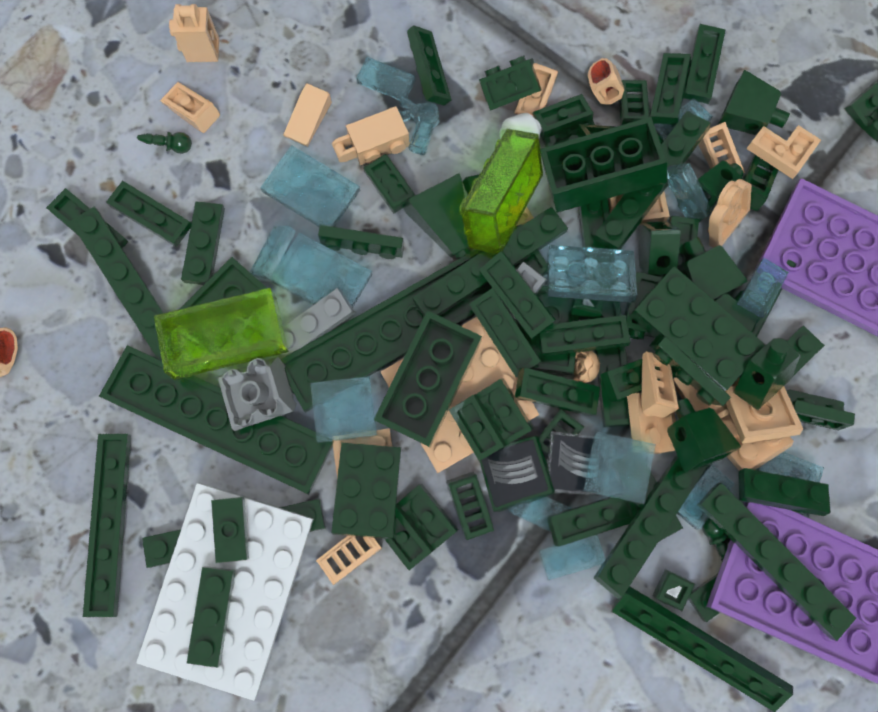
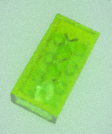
(502, 191)
(220, 334)

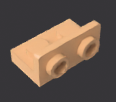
(649, 427)

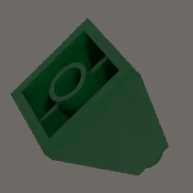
(439, 215)

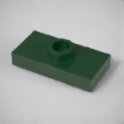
(389, 183)
(230, 530)

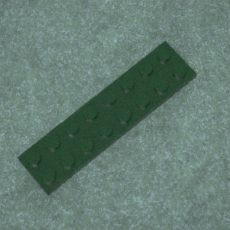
(199, 413)

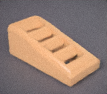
(724, 140)
(657, 397)
(342, 545)

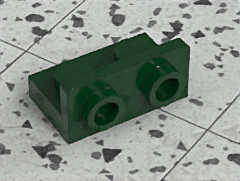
(511, 83)
(820, 410)

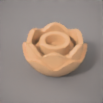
(586, 366)

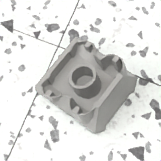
(256, 392)

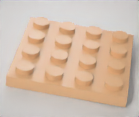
(486, 368)

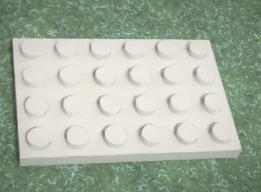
(257, 597)

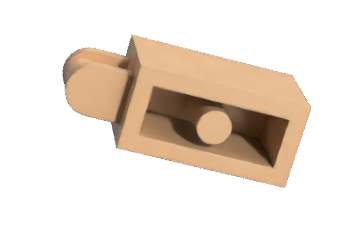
(195, 33)
(373, 137)

